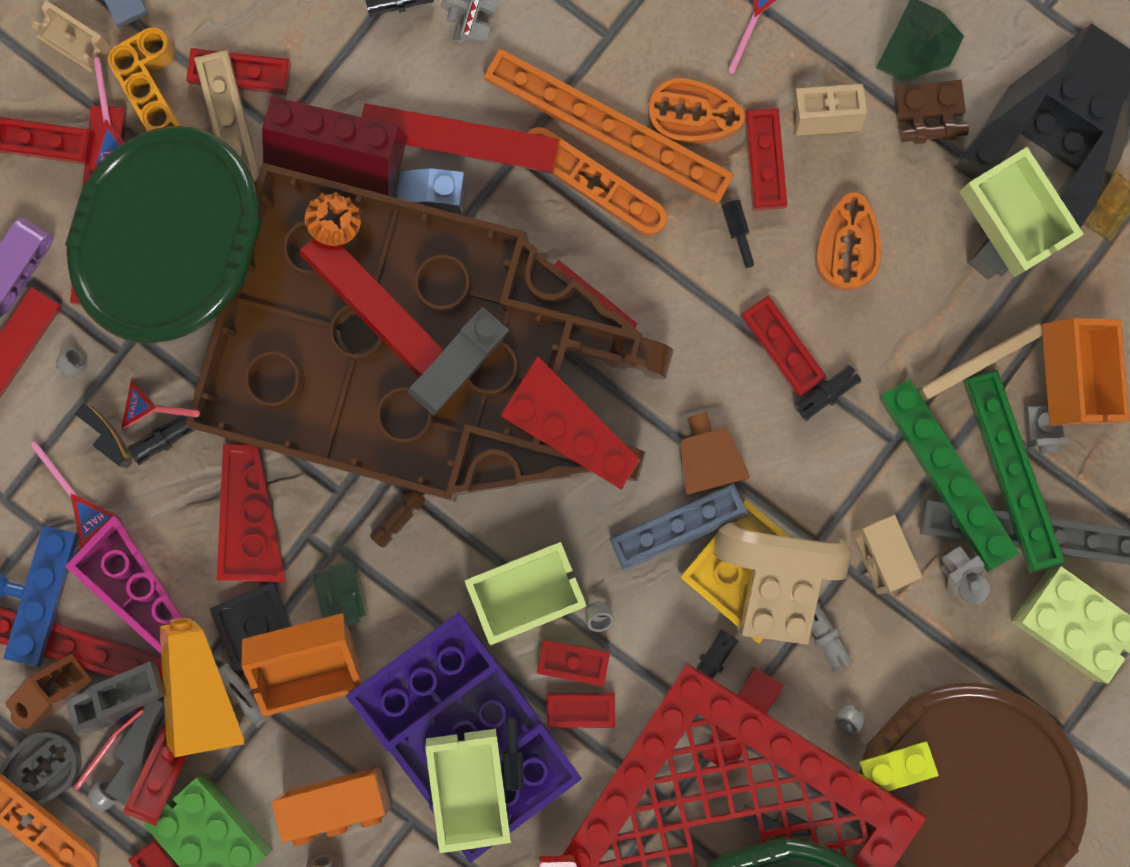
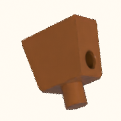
(709, 457)
(33, 701)

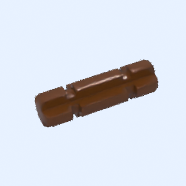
(397, 518)

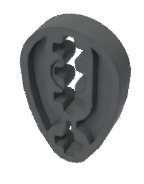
(29, 755)

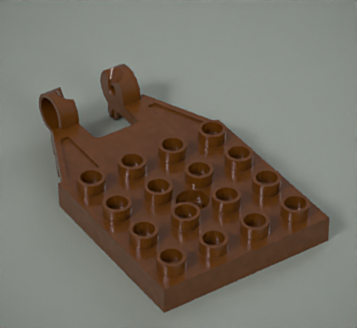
(293, 388)

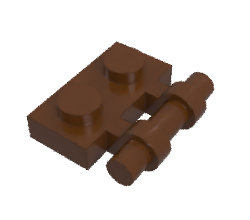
(927, 102)

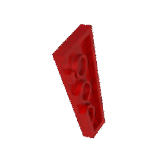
(565, 423)
(246, 526)

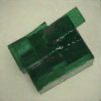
(341, 592)

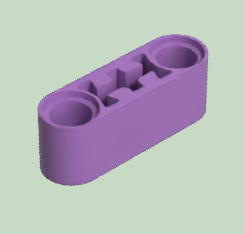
(19, 257)

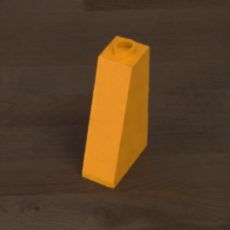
(195, 700)

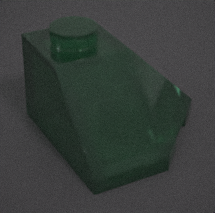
(920, 43)

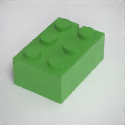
(207, 829)

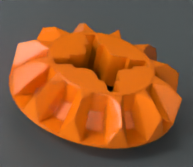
(327, 231)

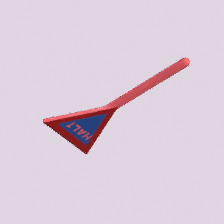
(140, 405)
(121, 725)

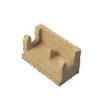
(70, 37)
(829, 109)
(886, 555)

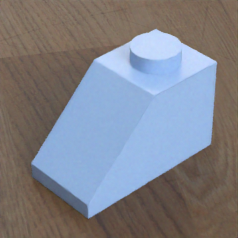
(433, 188)

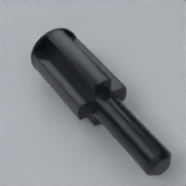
(738, 229)
(513, 759)

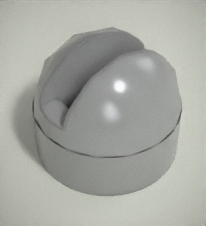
(73, 355)
(599, 616)
(850, 720)
(99, 798)

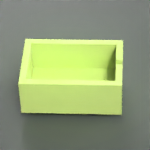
(1020, 212)
(525, 593)
(1076, 624)
(467, 791)

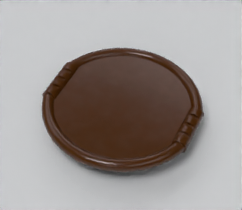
(1004, 784)

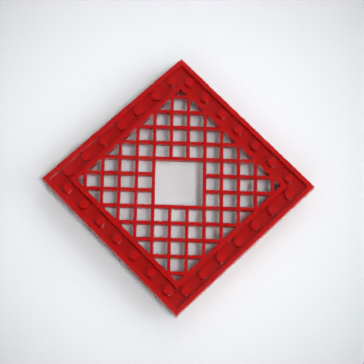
(697, 693)

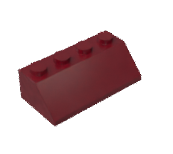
(333, 145)

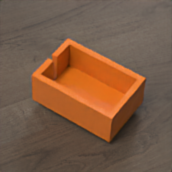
(1085, 372)
(301, 664)
(332, 806)

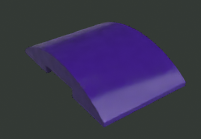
(458, 687)

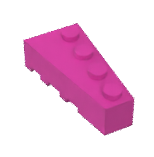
(125, 581)

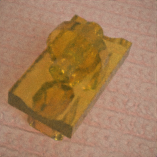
(1111, 208)

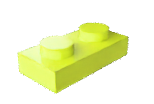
(901, 767)

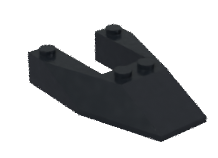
(1071, 108)

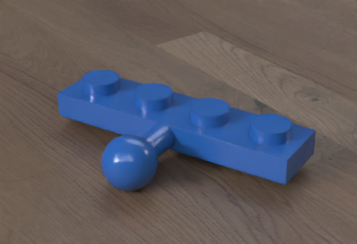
(39, 596)

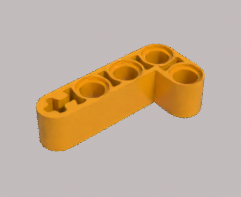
(141, 74)

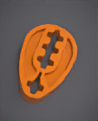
(690, 94)
(867, 251)

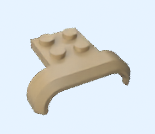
(782, 579)

